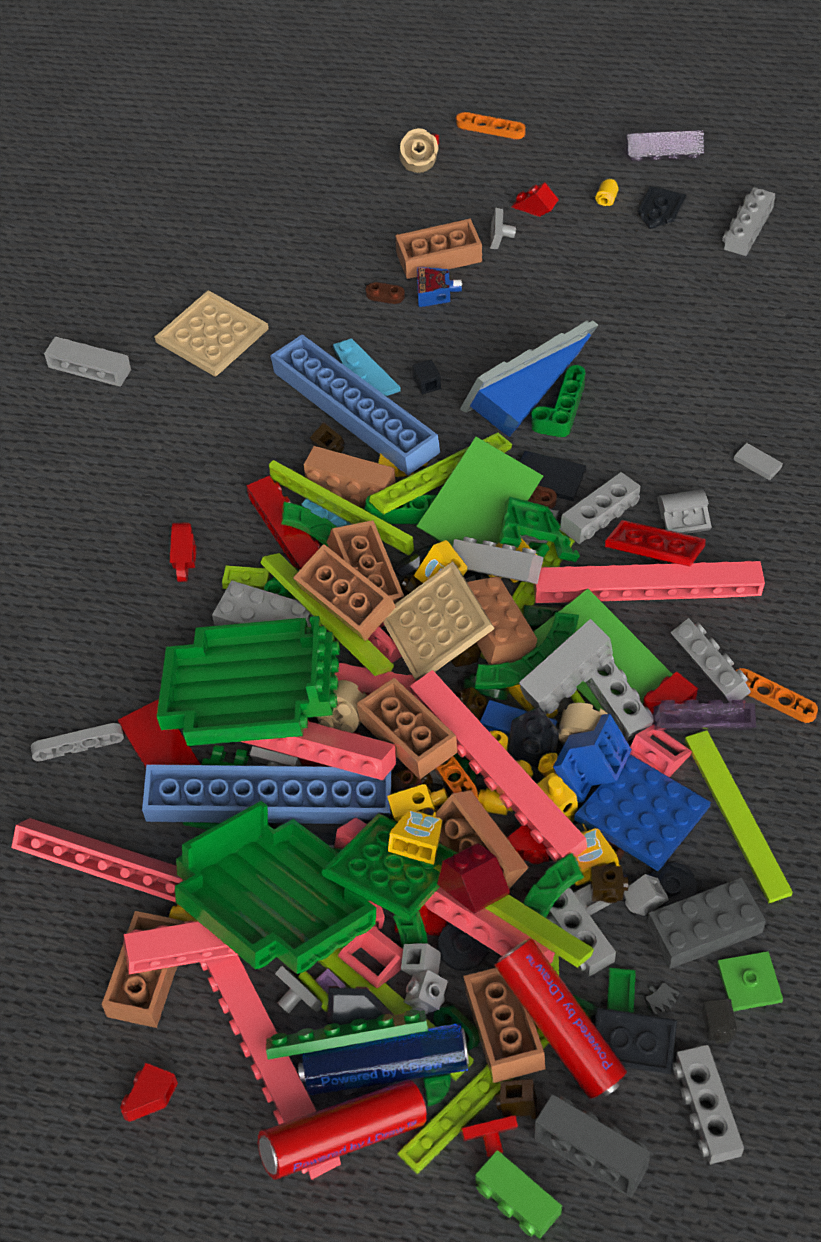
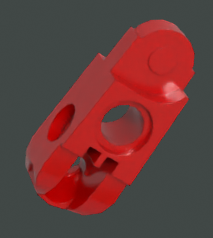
(182, 550)

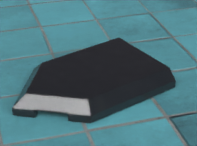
(660, 206)
(532, 737)
(352, 1004)

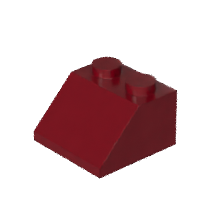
(473, 878)

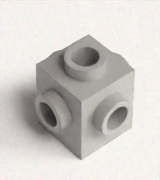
(425, 991)

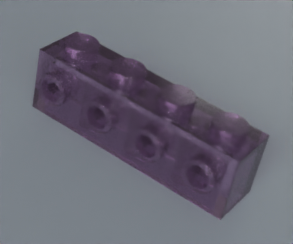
(665, 144)
(708, 716)

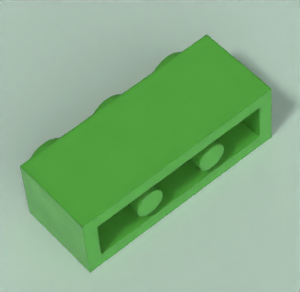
(517, 1195)

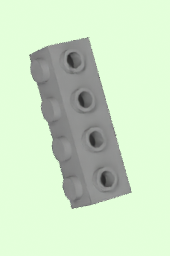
(749, 221)
(87, 361)
(498, 561)
(714, 665)

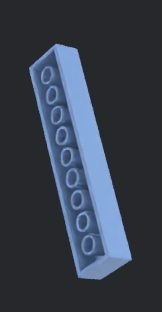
(356, 404)
(290, 792)

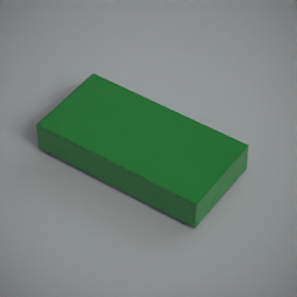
(621, 990)

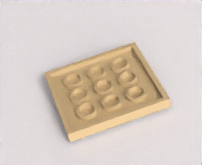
(211, 333)
(437, 622)

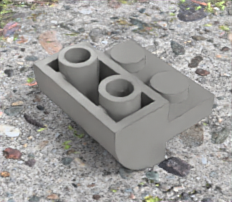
(685, 511)

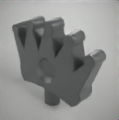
(660, 997)

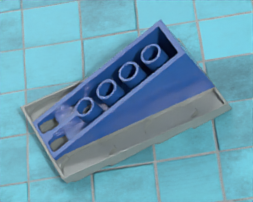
(514, 388)

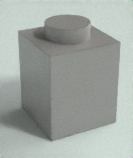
(645, 895)
(420, 958)

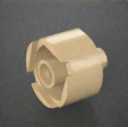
(426, 144)
(346, 715)
(578, 719)

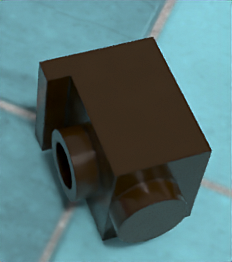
(324, 436)
(517, 1098)

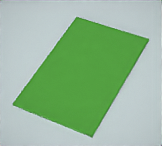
(476, 495)
(640, 666)

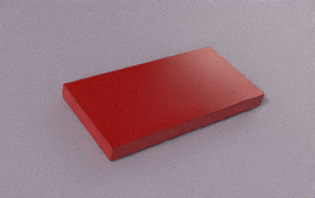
(655, 543)
(152, 743)

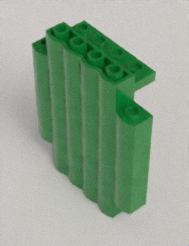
(249, 681)
(267, 891)

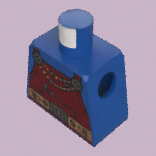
(435, 286)

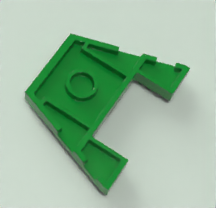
(536, 521)

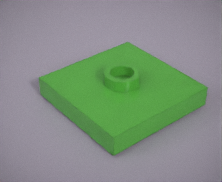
(750, 981)

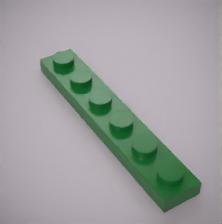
(348, 1034)

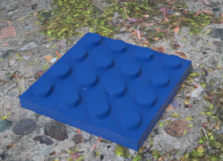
(643, 812)

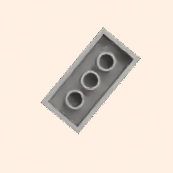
(250, 604)
(567, 667)

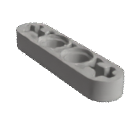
(76, 741)

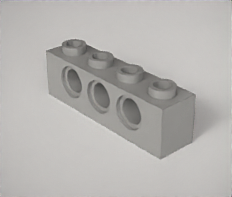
(600, 508)
(614, 704)
(586, 931)
(700, 1063)

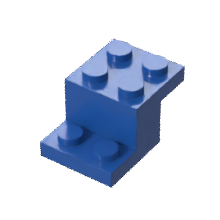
(593, 757)

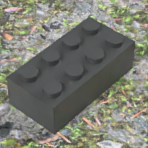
(705, 923)
(592, 1145)

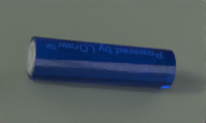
(386, 1060)

